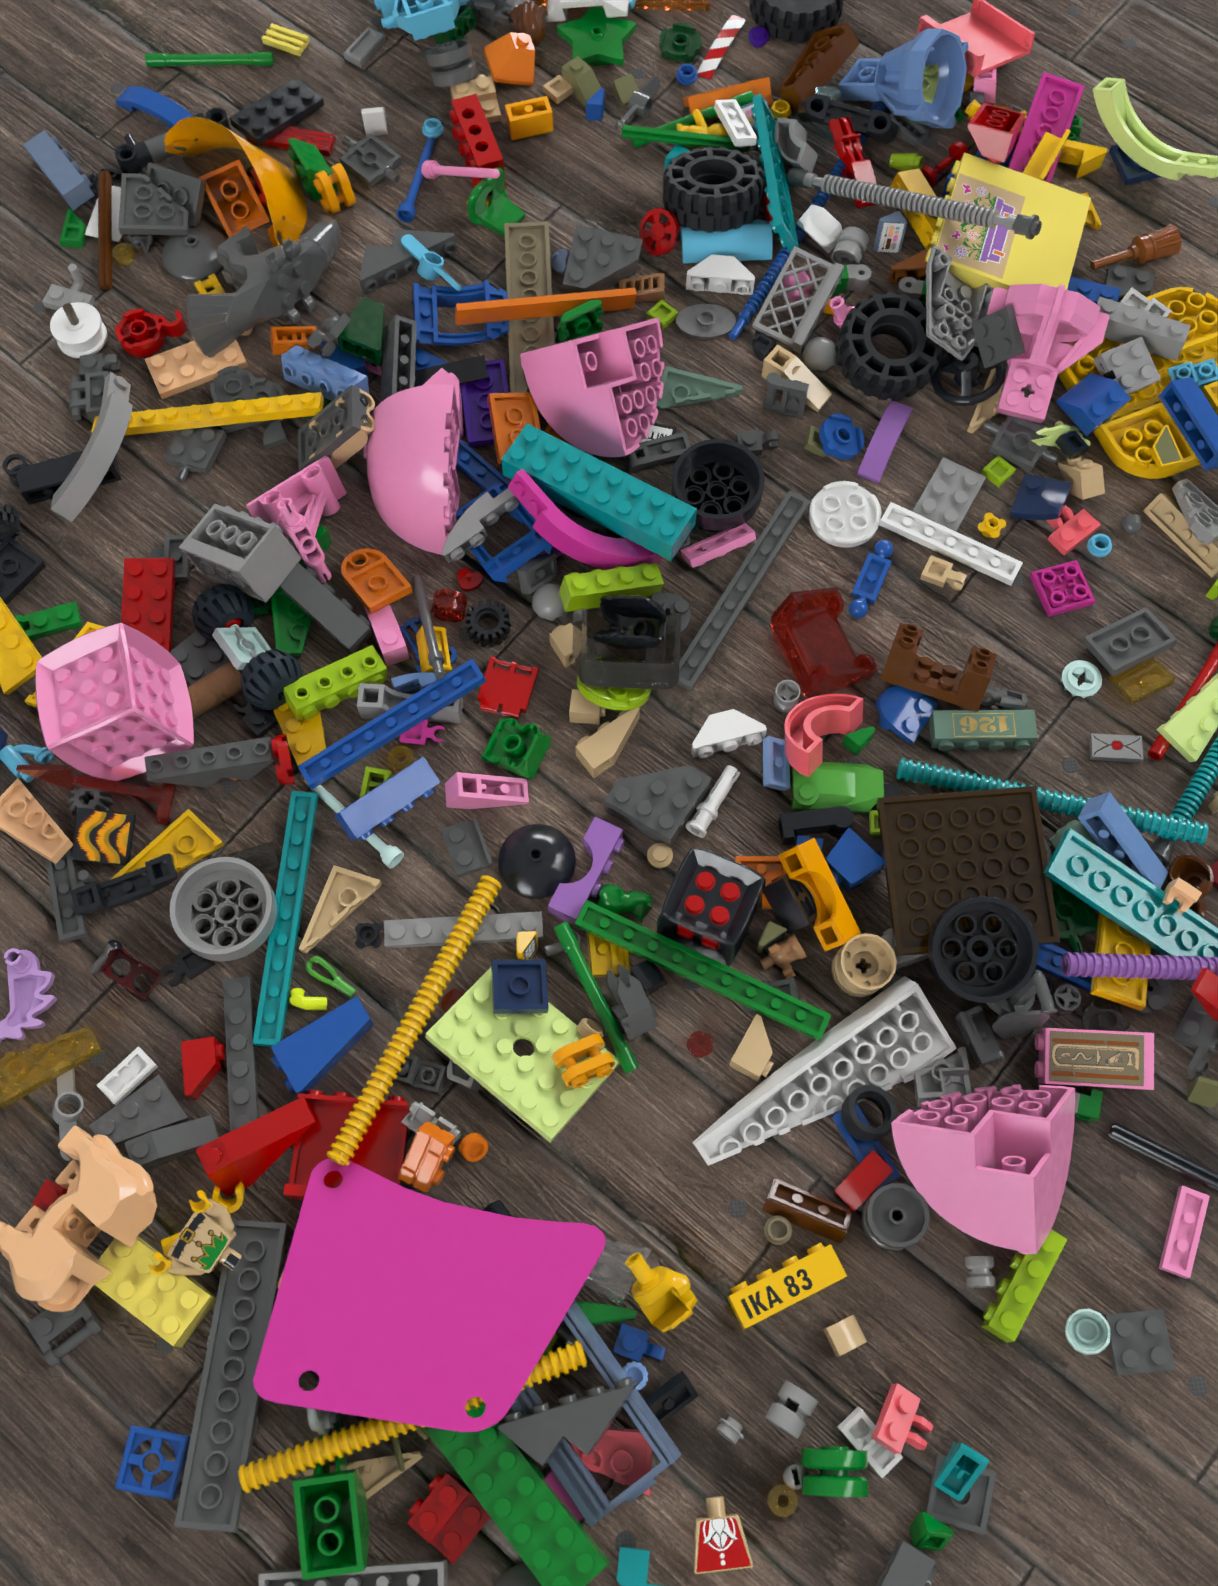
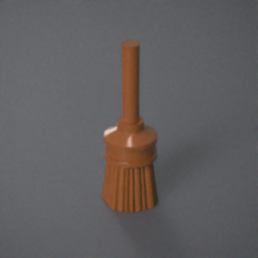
(1146, 248)

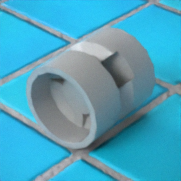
(850, 246)
(786, 1419)

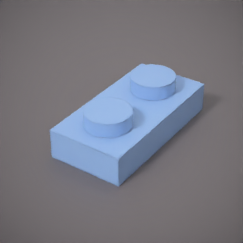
(775, 764)

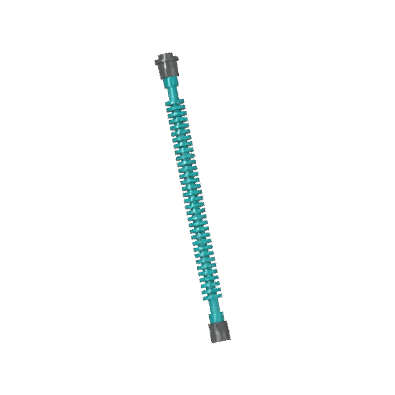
(1190, 800)

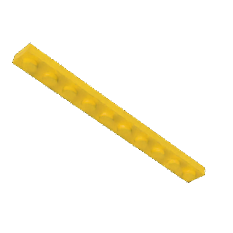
(224, 413)

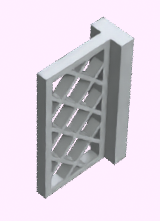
(817, 302)

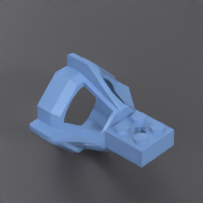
(899, 78)

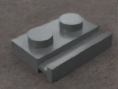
(466, 847)

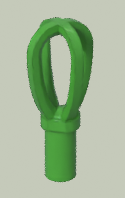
(336, 983)

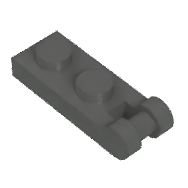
(658, 451)

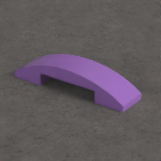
(884, 441)

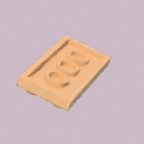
(188, 367)

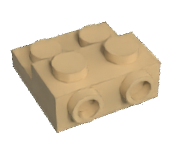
(486, 93)

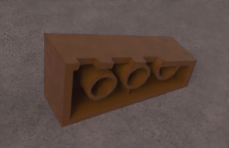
(818, 63)

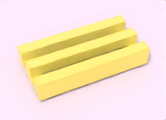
(287, 38)

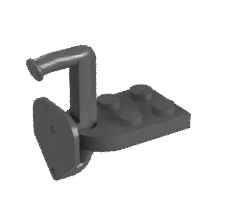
(1013, 1011)

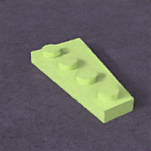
(1195, 723)

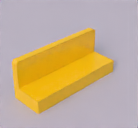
(1045, 155)

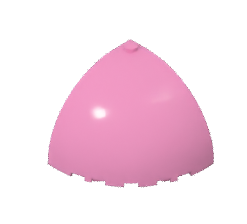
(600, 387)
(415, 462)
(992, 1160)

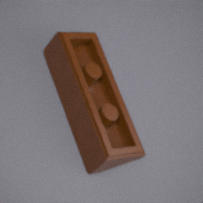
(808, 1210)

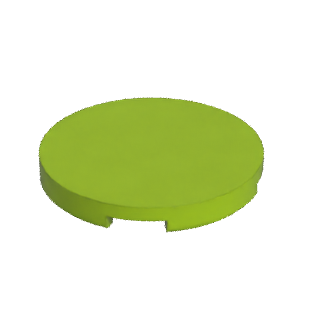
(614, 697)

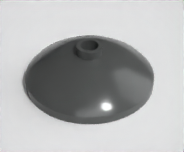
(193, 255)

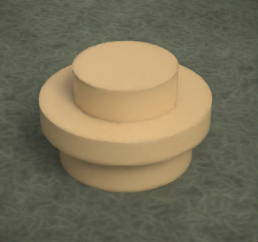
(659, 855)

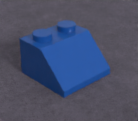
(1093, 402)

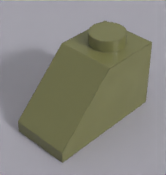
(581, 78)

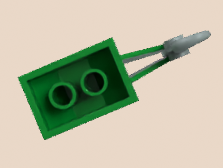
(331, 1512)

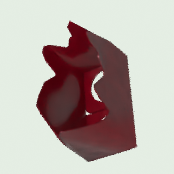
(121, 953)

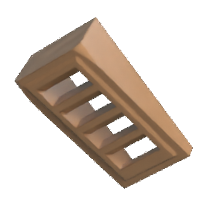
(653, 282)

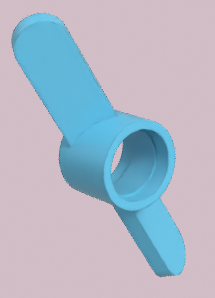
(430, 262)

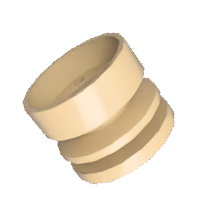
(873, 955)

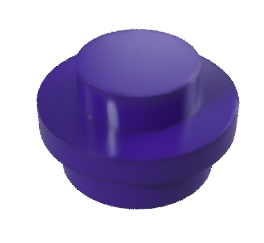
(758, 36)

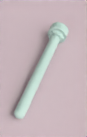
(390, 854)

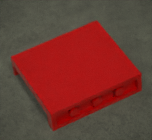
(380, 1151)

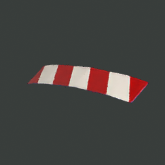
(720, 46)

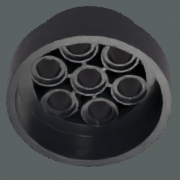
(706, 463)

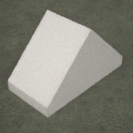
(374, 121)

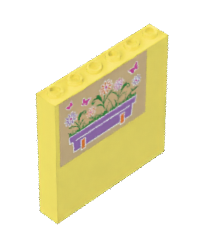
(998, 254)

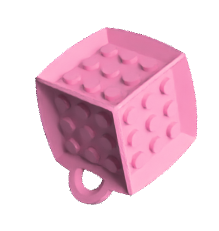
(113, 702)

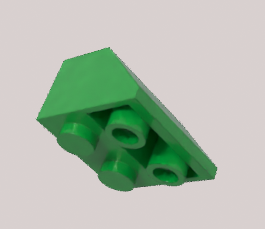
(307, 163)

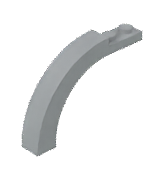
(99, 451)

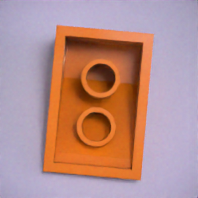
(234, 199)

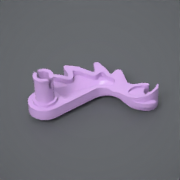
(26, 993)

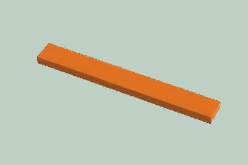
(540, 306)

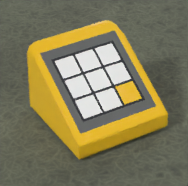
(526, 944)

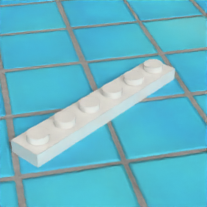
(950, 543)

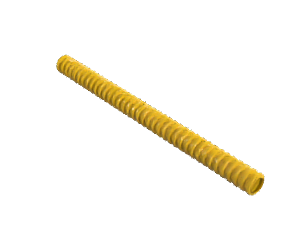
(414, 1021)
(376, 1429)

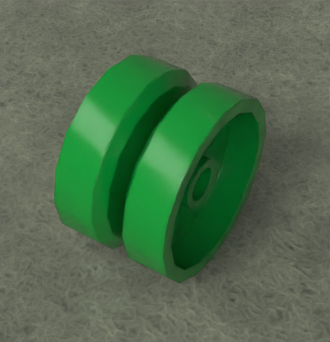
(834, 1476)

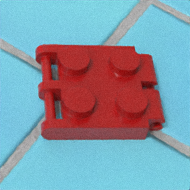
(507, 688)

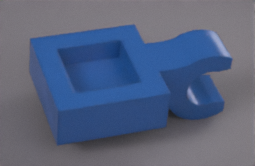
(633, 1344)

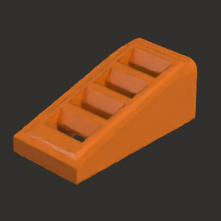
(280, 335)

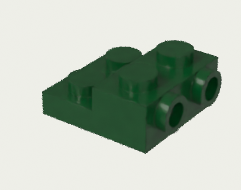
(463, 24)

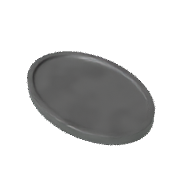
(705, 321)

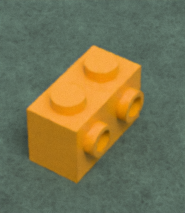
(529, 118)

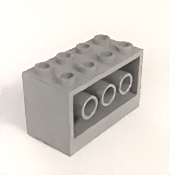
(241, 551)

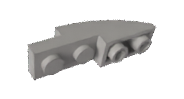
(470, 529)

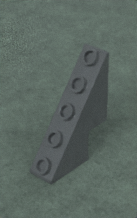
(387, 264)
(209, 764)
(576, 1419)

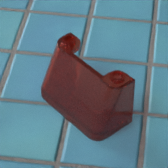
(816, 643)

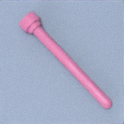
(432, 170)

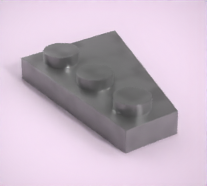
(141, 1112)

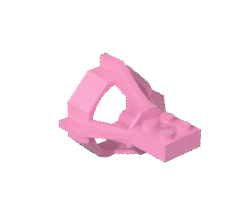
(1046, 322)

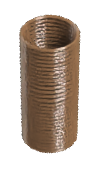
(200, 694)

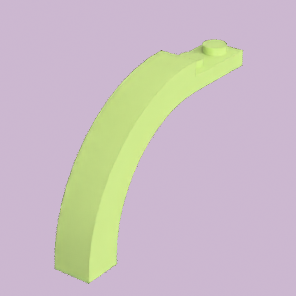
(1140, 143)

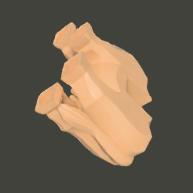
(50, 1247)

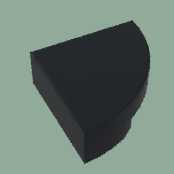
(762, 345)

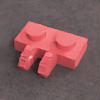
(1074, 531)
(896, 1419)

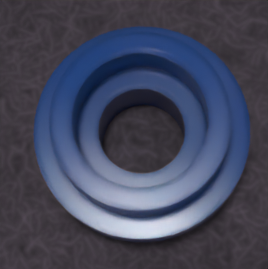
(686, 74)

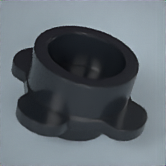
(363, 929)

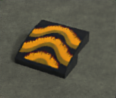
(103, 836)

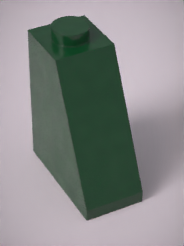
(365, 332)

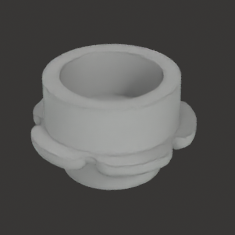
(730, 1430)

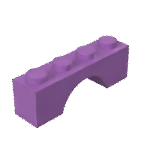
(601, 842)

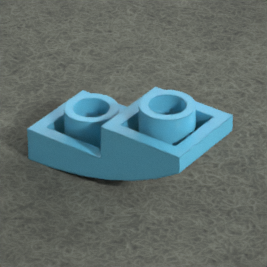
(1203, 372)

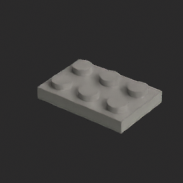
(949, 494)

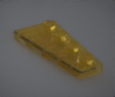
(42, 1063)

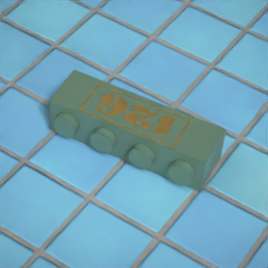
(982, 729)

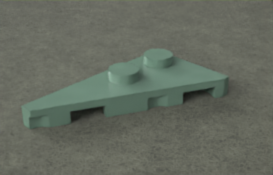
(689, 388)

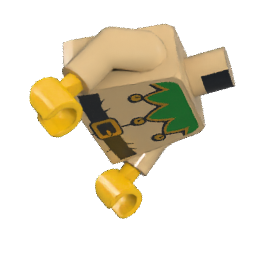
(201, 1242)

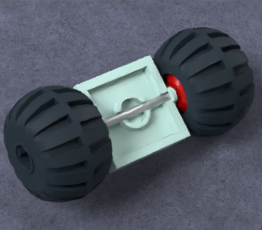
(224, 618)

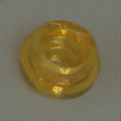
(123, 253)
(397, 752)
(773, 1495)

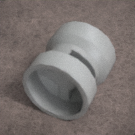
(788, 690)
(980, 1275)

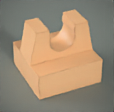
(1183, 893)

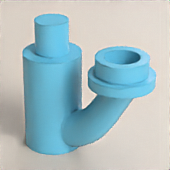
(12, 756)

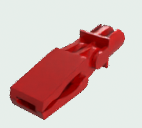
(850, 152)

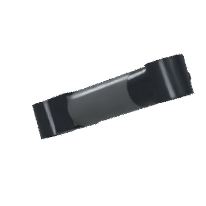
(134, 156)

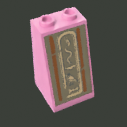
(1095, 1058)

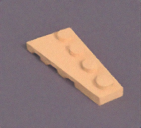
(30, 824)

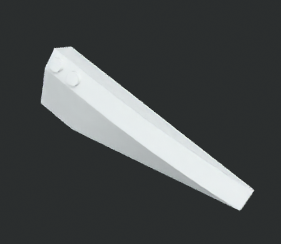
(872, 1046)

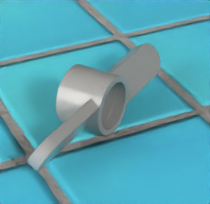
(66, 1094)

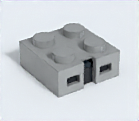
(1129, 366)

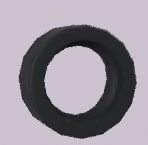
(853, 1123)

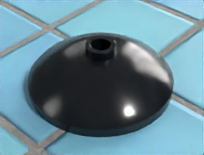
(538, 876)

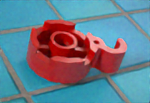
(145, 332)

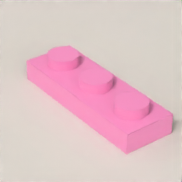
(718, 545)
(1184, 1232)

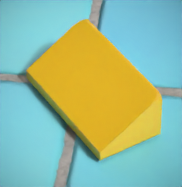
(440, 633)

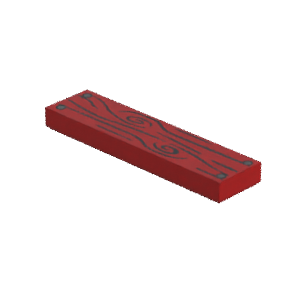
(323, 141)

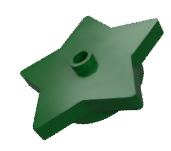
(596, 37)

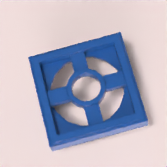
(131, 1459)

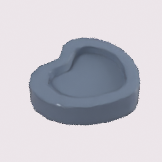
(559, 260)

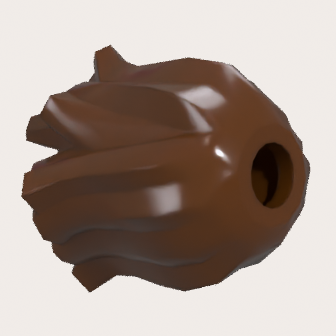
(530, 20)

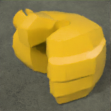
(661, 1293)

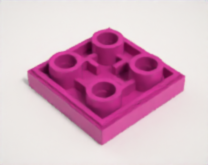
(1062, 588)

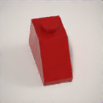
(200, 1064)

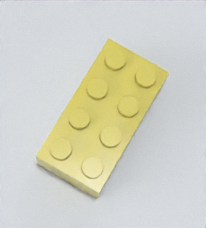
(163, 1302)

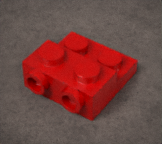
(448, 1516)

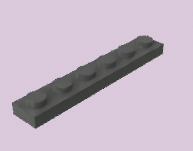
(240, 1051)

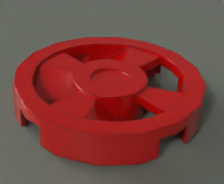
(659, 232)

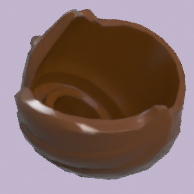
(1196, 873)

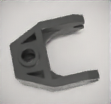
(632, 1009)

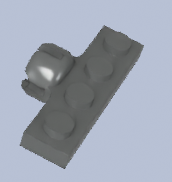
(328, 331)

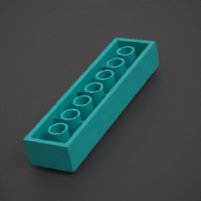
(601, 492)

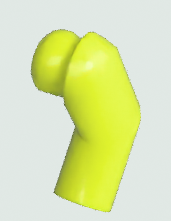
(307, 1003)

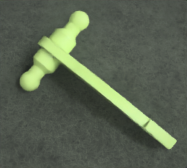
(1053, 434)

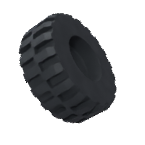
(795, 18)
(713, 189)
(869, 369)

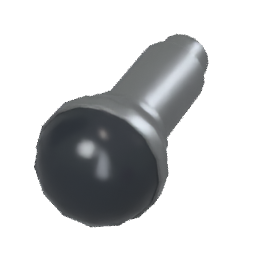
(96, 966)

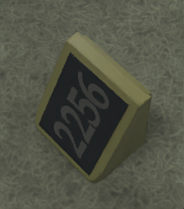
(770, 936)

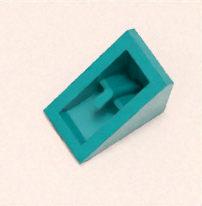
(960, 1470)

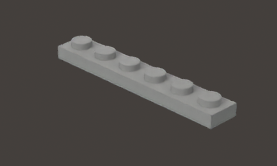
(436, 930)

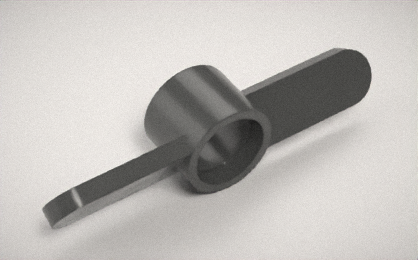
(641, 101)

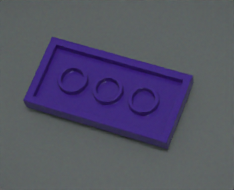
(476, 404)

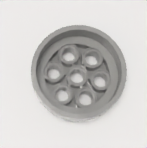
(210, 882)

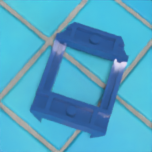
(425, 305)
(517, 553)

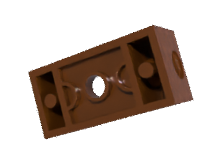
(934, 679)

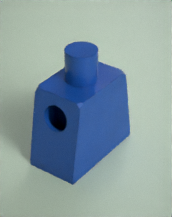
(853, 861)

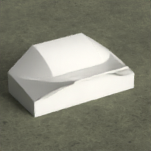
(821, 227)

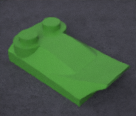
(836, 786)

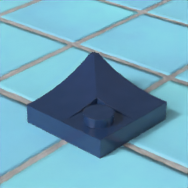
(1040, 498)

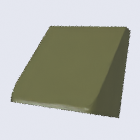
(624, 88)
(1203, 1092)

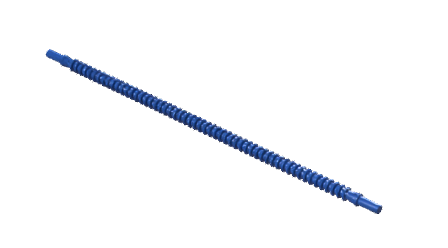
(779, 262)

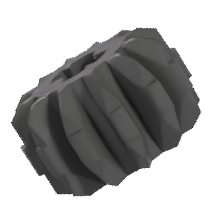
(89, 798)

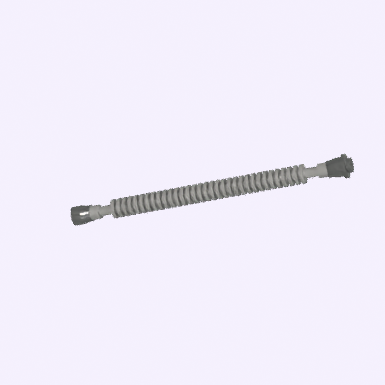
(917, 202)

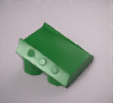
(580, 321)
(517, 747)

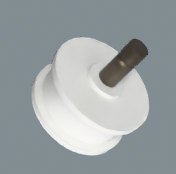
(78, 329)

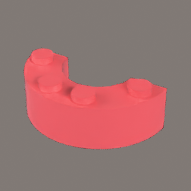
(816, 718)

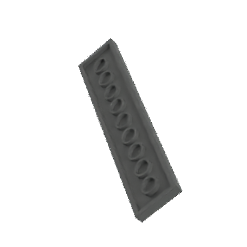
(227, 1397)

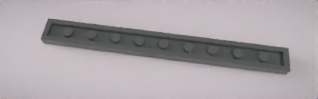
(741, 589)

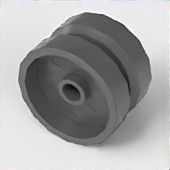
(451, 62)
(909, 1208)

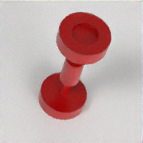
(956, 152)

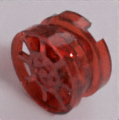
(448, 606)

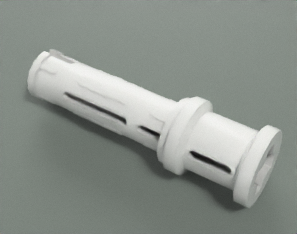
(708, 809)

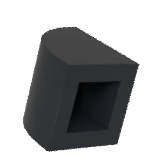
(649, 976)

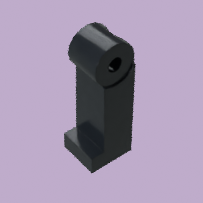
(814, 822)

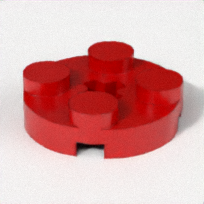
(283, 769)

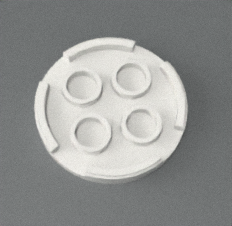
(844, 514)

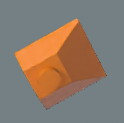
(511, 59)

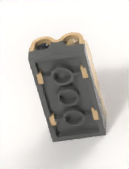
(337, 429)

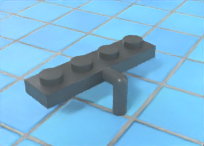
(62, 880)

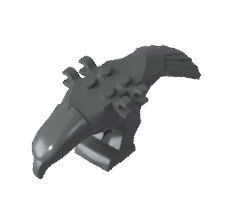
(264, 284)

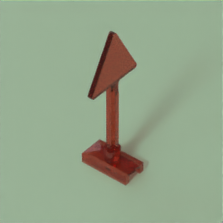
(63, 776)

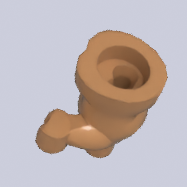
(783, 954)

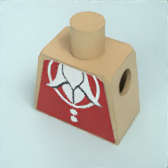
(719, 1540)

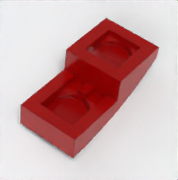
(863, 1180)

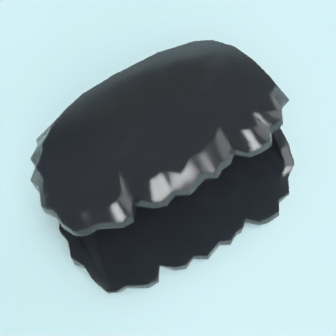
(633, 622)

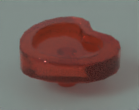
(450, 999)

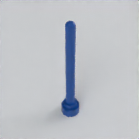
(406, 210)

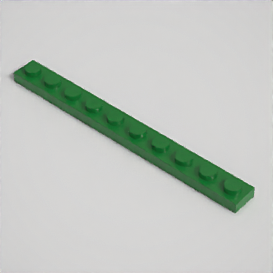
(703, 970)

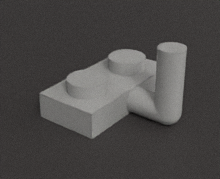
(58, 295)

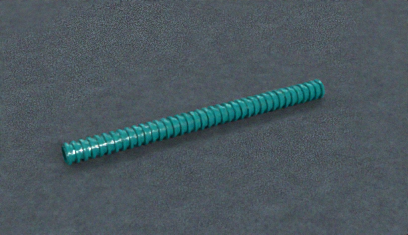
(1051, 800)

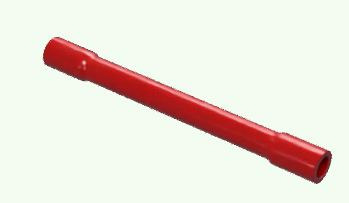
(1161, 745)

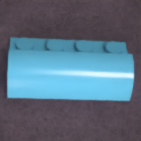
(745, 243)

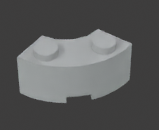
(792, 143)

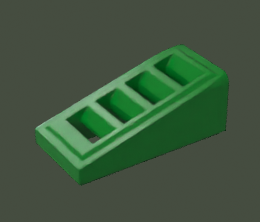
(604, 1314)

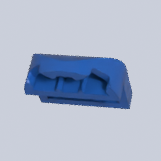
(904, 711)

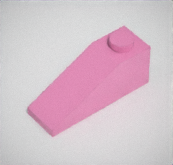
(986, 84)
(388, 635)
(485, 791)

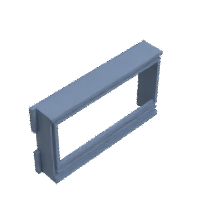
(566, 1461)

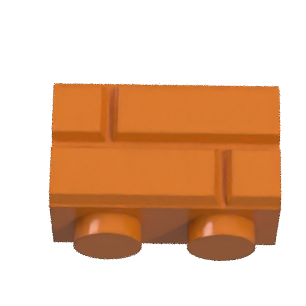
(426, 1157)

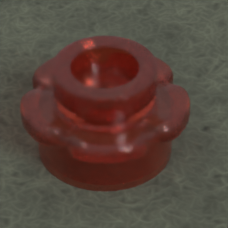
(692, 1044)

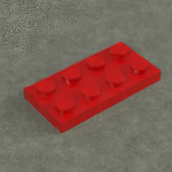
(149, 597)

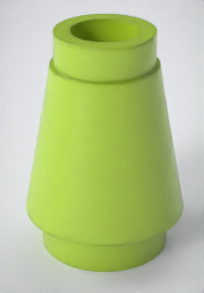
(906, 161)

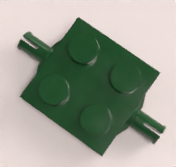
(1073, 917)

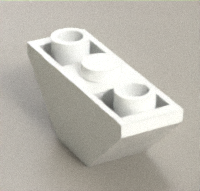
(720, 275)
(726, 733)

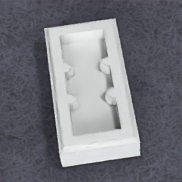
(127, 1076)

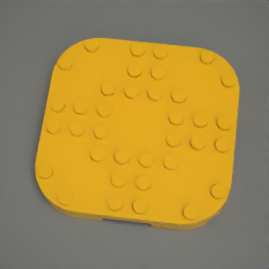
(1135, 428)

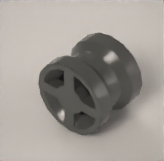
(1068, 994)

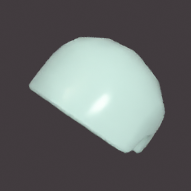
(1087, 1331)

